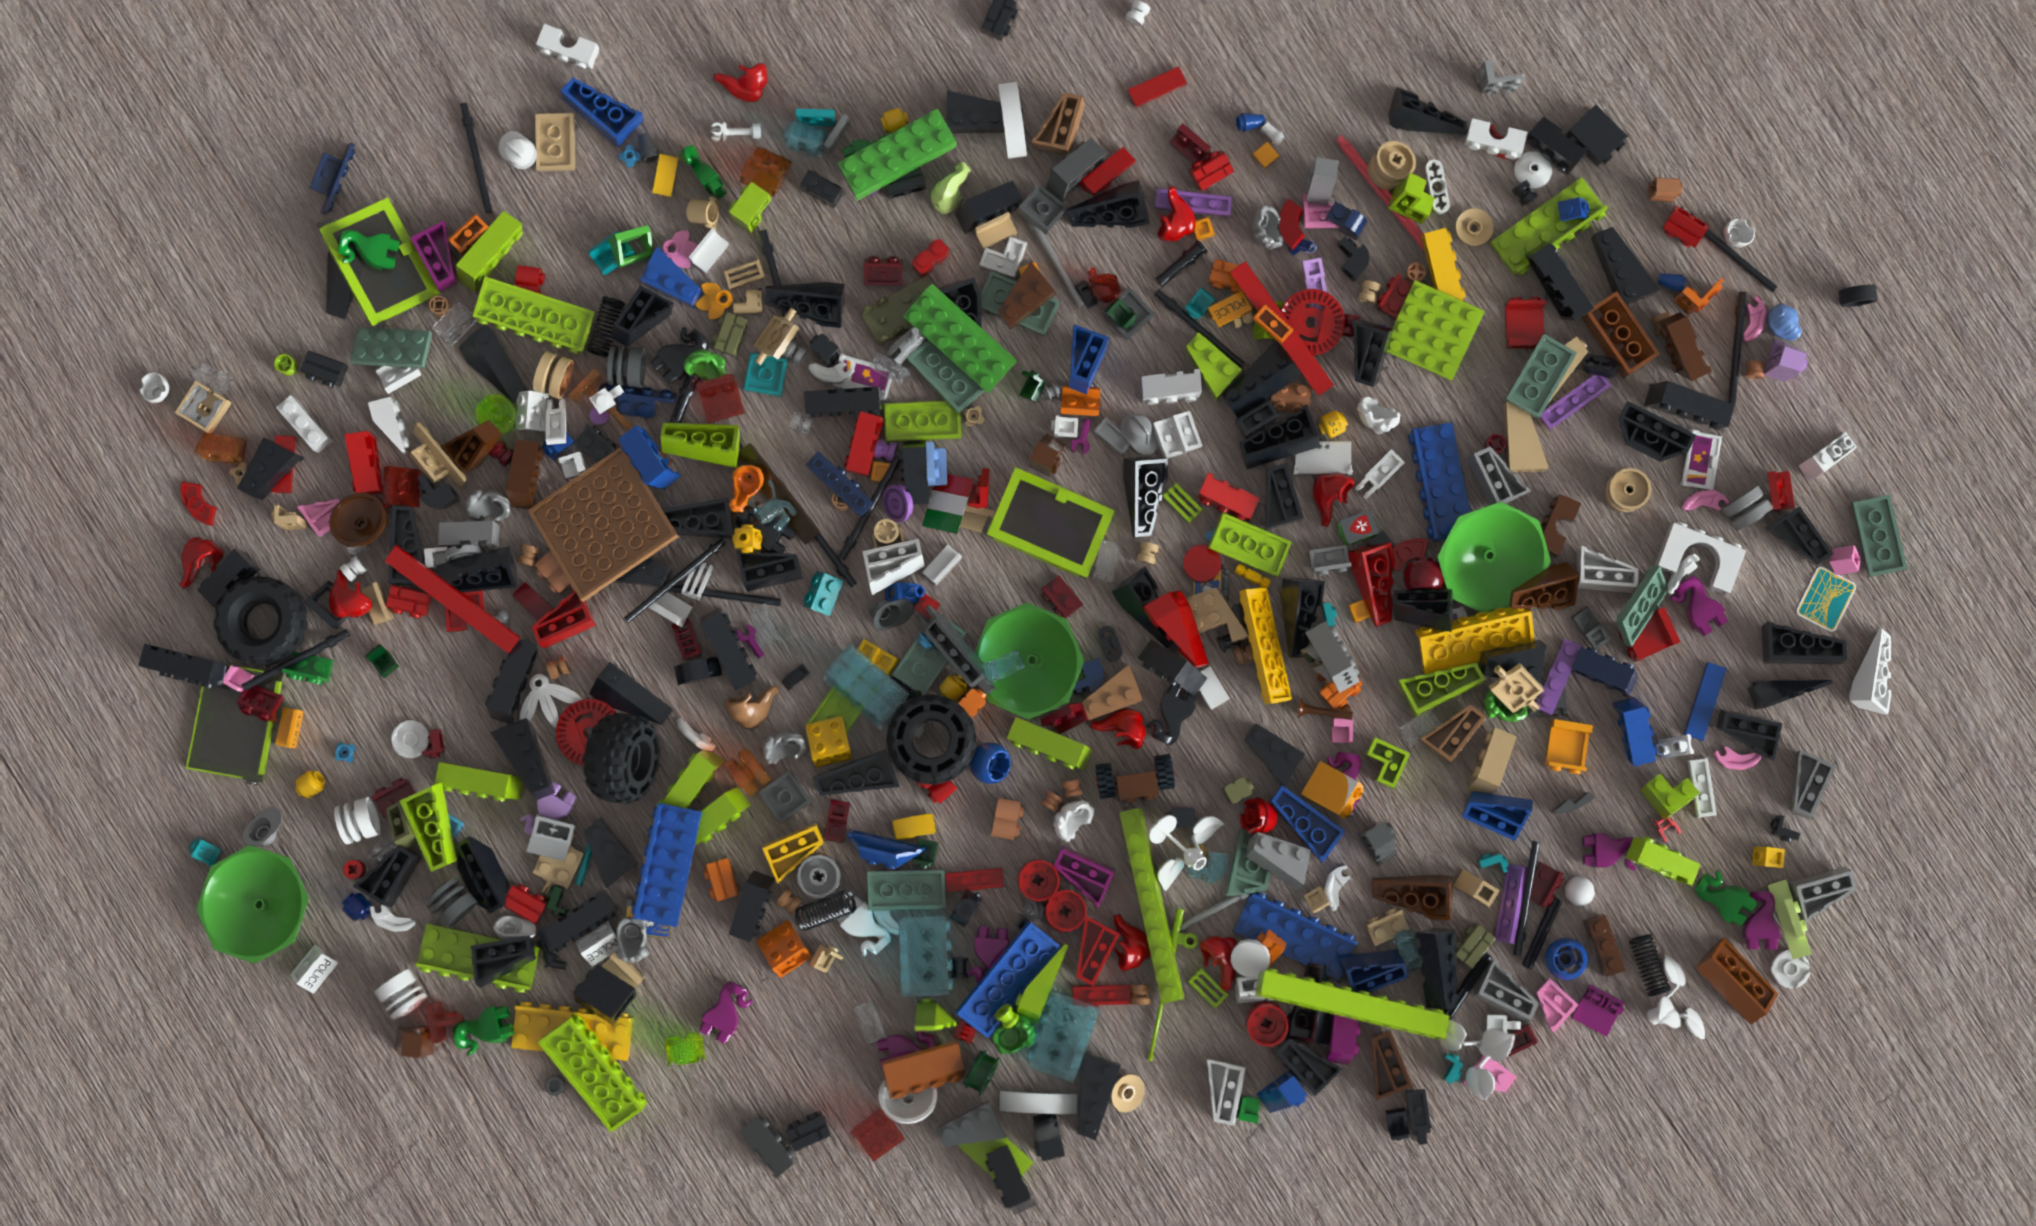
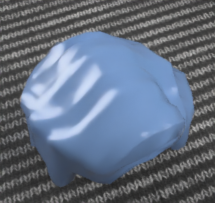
(1784, 322)

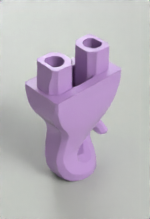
(551, 806)

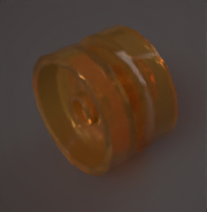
(745, 773)

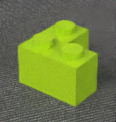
(1411, 200)
(750, 205)
(1391, 759)
(1668, 799)

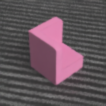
(1845, 560)
(236, 676)
(1342, 731)

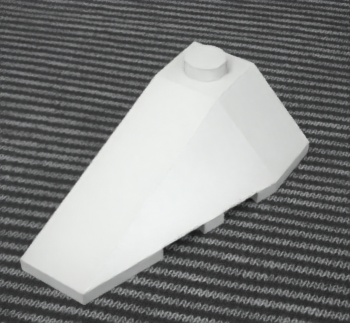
(1870, 683)

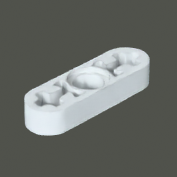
(1440, 172)

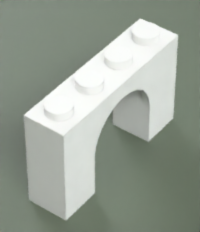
(1727, 556)

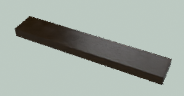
(800, 521)

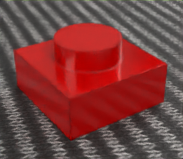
(924, 602)

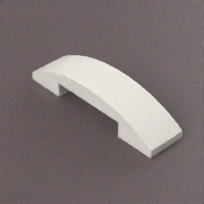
(1012, 120)
(1038, 1102)

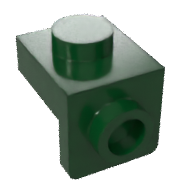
(1120, 314)
(1033, 386)
(382, 660)
(927, 857)
(555, 896)

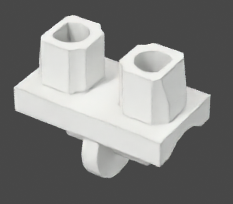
(1674, 746)

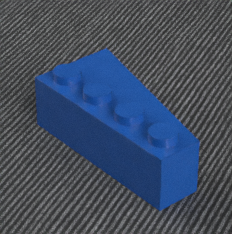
(607, 115)

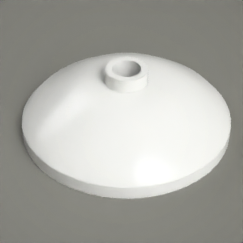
(907, 1113)

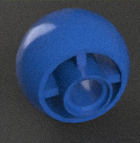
(990, 763)
(1553, 954)

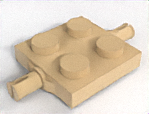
(776, 337)
(1516, 688)
(559, 871)

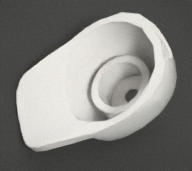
(513, 927)

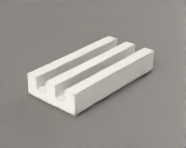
(703, 566)

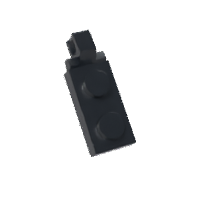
(1418, 1114)

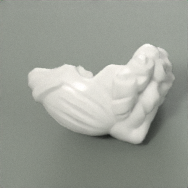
(1376, 417)
(1071, 818)

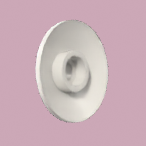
(1523, 169)

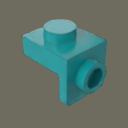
(1199, 303)
(1329, 614)
(1489, 859)
(1453, 1072)

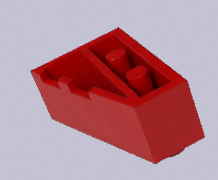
(863, 444)
(364, 462)
(1227, 498)
(563, 621)
(1095, 949)

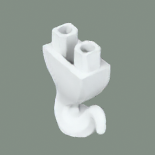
(863, 925)

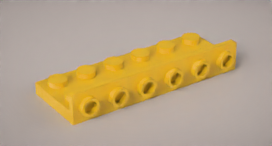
(1473, 635)
(1265, 645)
(535, 1022)

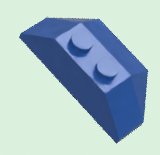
(882, 849)

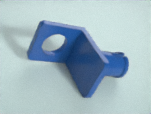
(905, 591)

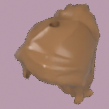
(750, 712)

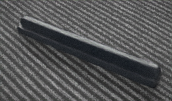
(1541, 933)
(1469, 983)

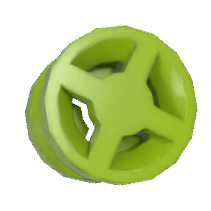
(1006, 1016)

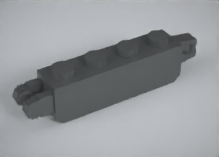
(955, 650)

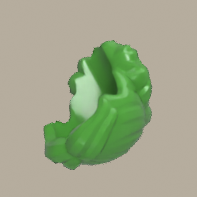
(705, 364)
(1496, 708)
(1014, 1038)

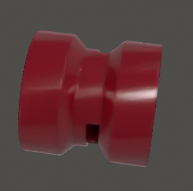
(1349, 329)
(1498, 443)
(502, 453)

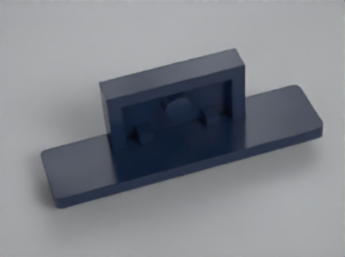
(329, 174)
(639, 401)
(836, 480)

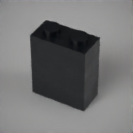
(1598, 134)
(604, 994)

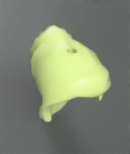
(946, 193)

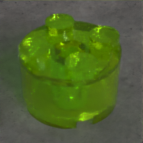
(490, 405)
(684, 1050)

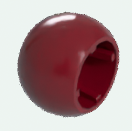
(1423, 574)

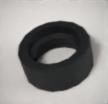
(1858, 295)

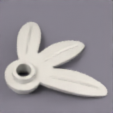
(543, 695)

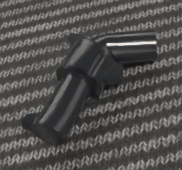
(912, 695)
(550, 958)

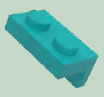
(604, 257)
(822, 593)

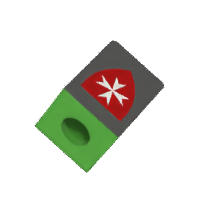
(1357, 528)

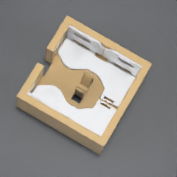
(198, 402)

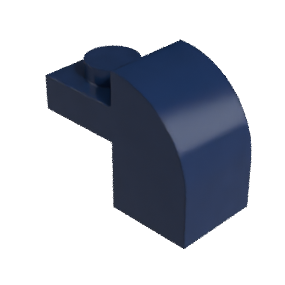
(1349, 220)
(1093, 676)

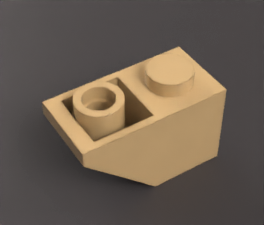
(1476, 888)

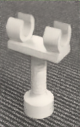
(723, 132)

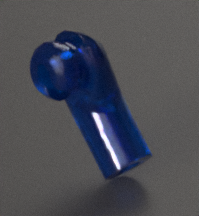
(1305, 246)

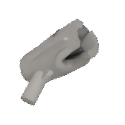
(906, 345)

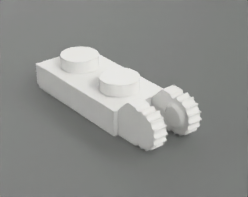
(556, 423)
(1381, 472)

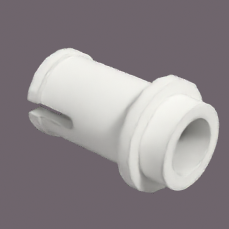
(1271, 132)

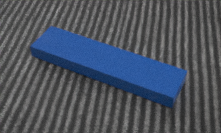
(1705, 701)

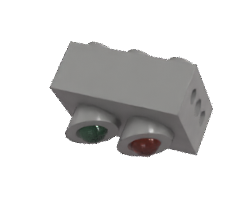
(1332, 653)

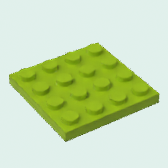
(1434, 330)

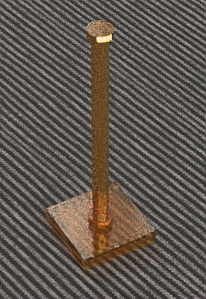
(587, 387)

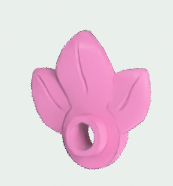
(683, 249)

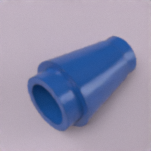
(1249, 121)
(1674, 282)

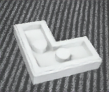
(1006, 263)

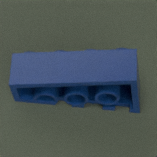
(1310, 825)

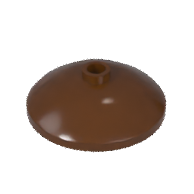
(353, 512)

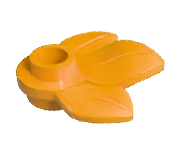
(711, 300)

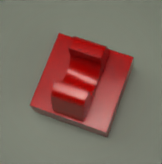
(965, 1032)

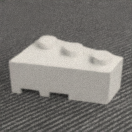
(1171, 387)
(1604, 573)

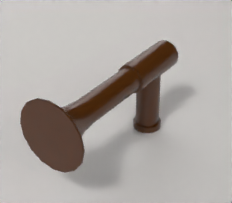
(1345, 713)

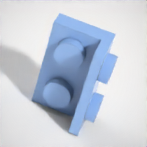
(936, 465)

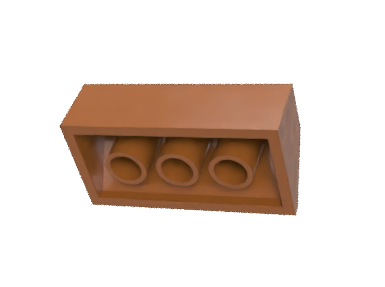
(1620, 334)
(1737, 981)
(923, 1070)

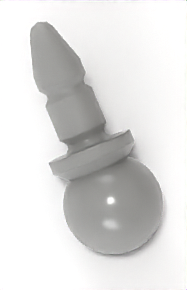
(502, 615)

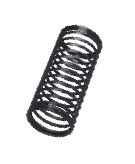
(611, 302)
(842, 904)
(1658, 991)

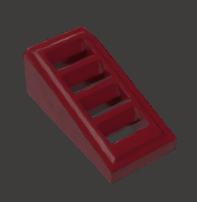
(691, 654)
(1533, 1039)

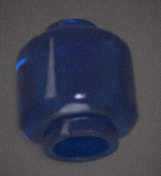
(356, 906)

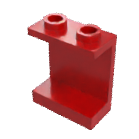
(1524, 322)
(1656, 636)

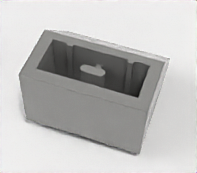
(550, 837)

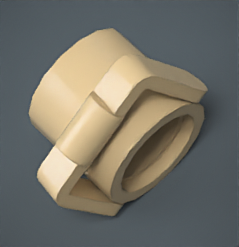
(704, 212)
(886, 532)

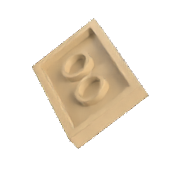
(555, 142)

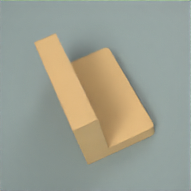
(995, 230)
(975, 518)
(379, 611)
(623, 970)

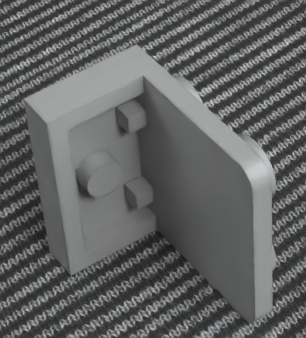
(1492, 85)

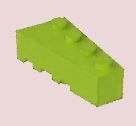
(488, 251)
(702, 442)
(1439, 687)
(692, 779)
(431, 825)

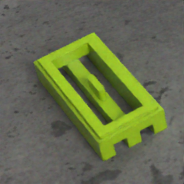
(1187, 497)
(1196, 976)

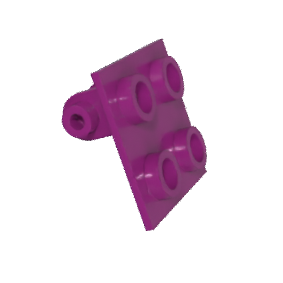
(1598, 1010)

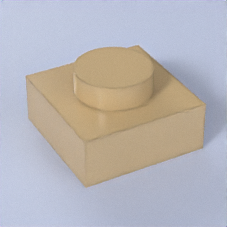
(1316, 899)

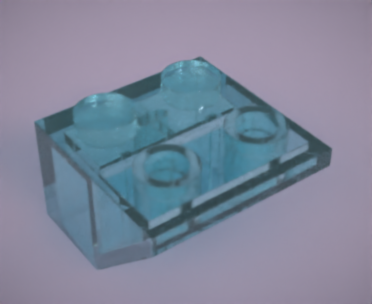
(805, 138)

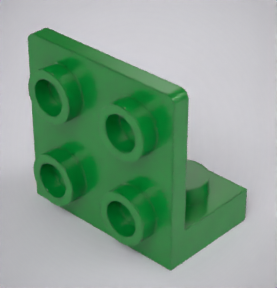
(314, 670)

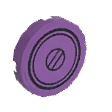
(897, 503)

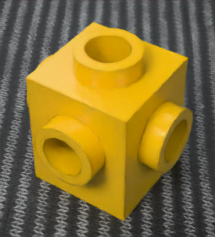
(747, 539)

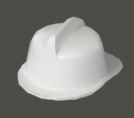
(517, 150)

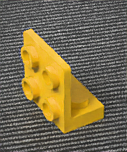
(828, 742)

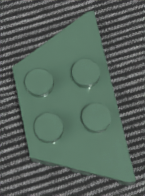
(1245, 874)

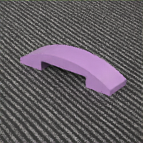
(1314, 279)

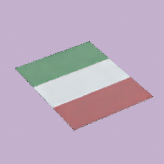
(948, 504)

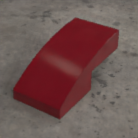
(531, 601)
(837, 821)

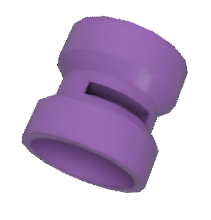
(885, 450)

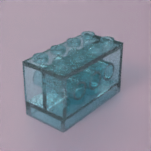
(865, 686)
(915, 965)
(1073, 1045)

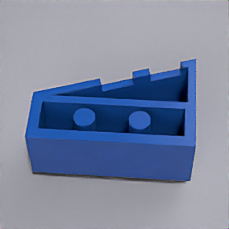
(670, 280)
(1086, 356)
(647, 459)
(1636, 731)
(1498, 812)
(1282, 1093)

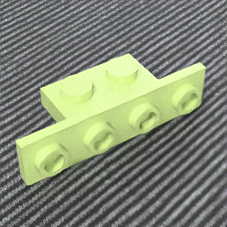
(1788, 915)

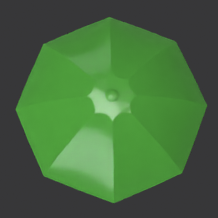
(1492, 555)
(1047, 652)
(252, 904)

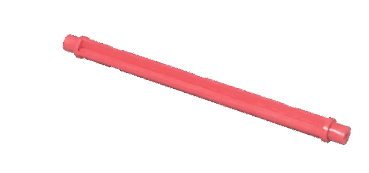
(1362, 166)

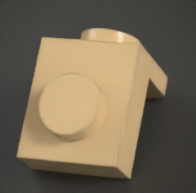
(824, 957)

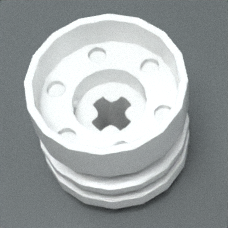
(357, 820)
(400, 994)

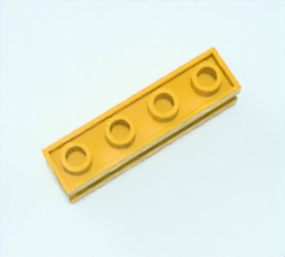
(1441, 262)

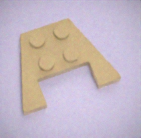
(1212, 611)

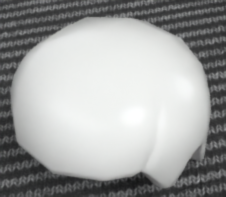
(1738, 233)
(154, 387)
(1579, 891)

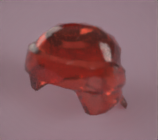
(1104, 286)

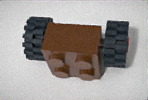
(1136, 785)

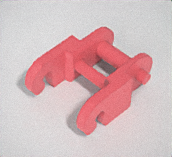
(1660, 830)

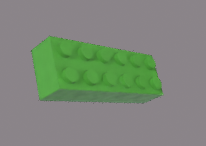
(897, 154)
(960, 338)

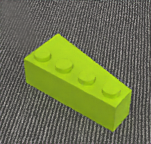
(1050, 744)
(479, 781)

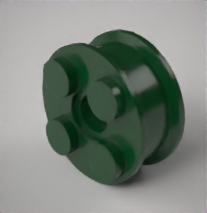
(981, 1072)

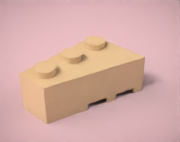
(1492, 761)

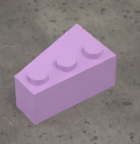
(1785, 361)

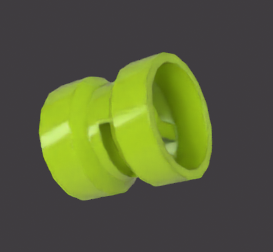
(282, 362)

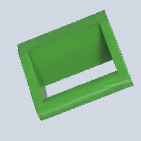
(633, 234)

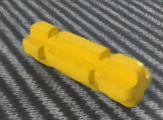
(1252, 576)

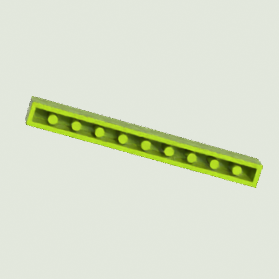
(1152, 905)
(1352, 1005)

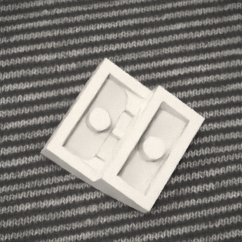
(1177, 435)

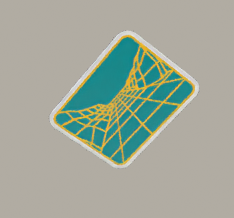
(1826, 599)

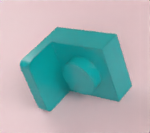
(204, 851)

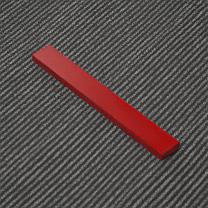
(1293, 344)
(452, 599)

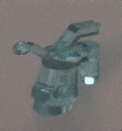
(768, 511)

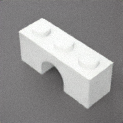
(581, 54)
(1480, 138)
(304, 424)

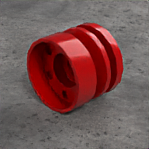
(1048, 884)
(1071, 901)
(1277, 1026)

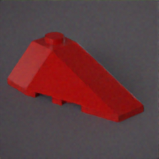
(1373, 575)
(1177, 620)

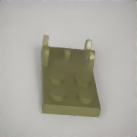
(886, 316)

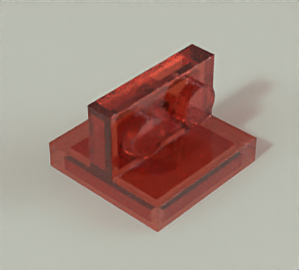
(401, 487)
(438, 1020)

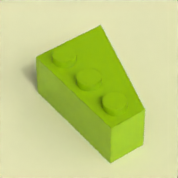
(1214, 366)
(720, 812)
(1662, 861)

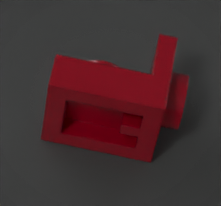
(435, 741)

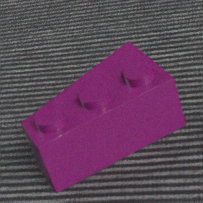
(436, 254)
(1085, 873)
(1343, 1040)

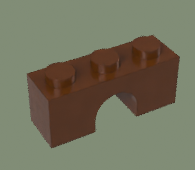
(1561, 509)
(1604, 942)

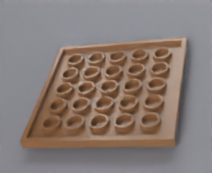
(602, 524)

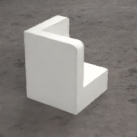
(573, 464)
(434, 556)

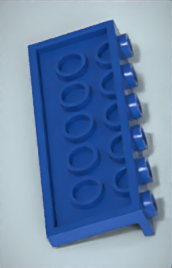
(1439, 477)
(666, 864)
(1304, 937)
(1007, 978)

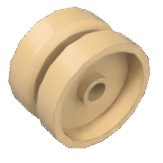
(1391, 165)
(553, 375)
(1630, 480)

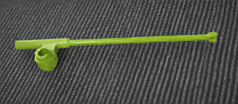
(1177, 938)

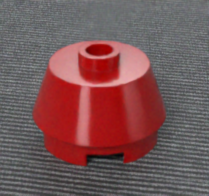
(1258, 816)

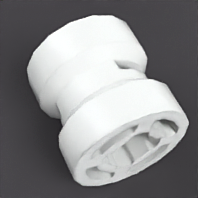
(1137, 13)
(353, 568)

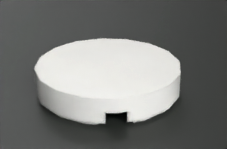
(410, 739)
(1250, 958)
(1789, 971)

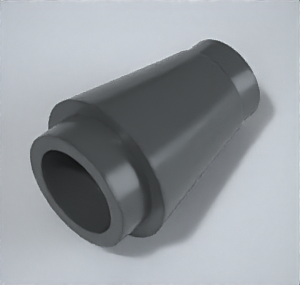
(647, 148)

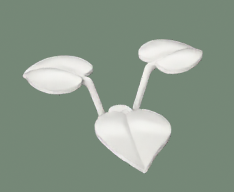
(1202, 831)
(1666, 1013)
(1493, 1045)

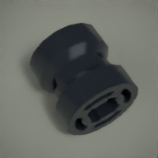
(1524, 197)

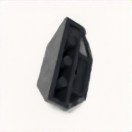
(1653, 434)
(482, 874)

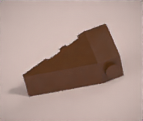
(1551, 588)
(1420, 894)

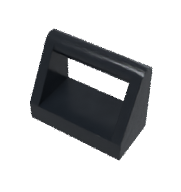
(312, 602)

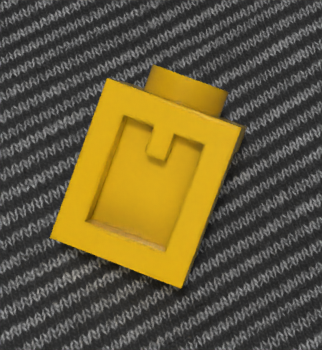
(1768, 857)

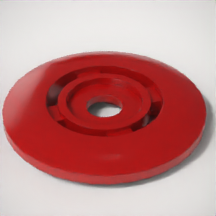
(1329, 320)
(571, 733)

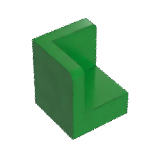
(1249, 1109)

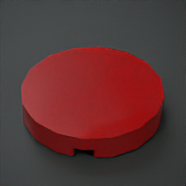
(1202, 564)

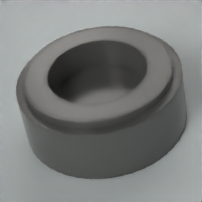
(555, 1085)

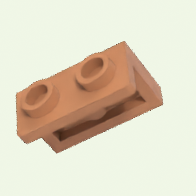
(1292, 398)

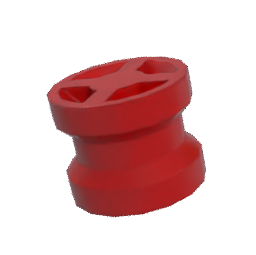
(358, 869)

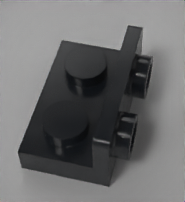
(593, 444)

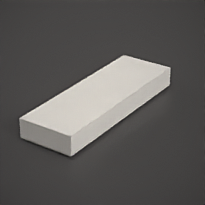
(1701, 779)

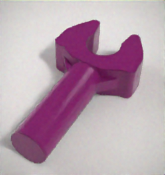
(1082, 437)
(751, 641)

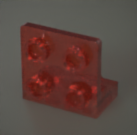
(720, 398)
(877, 1134)

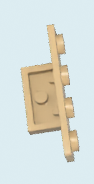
(433, 459)

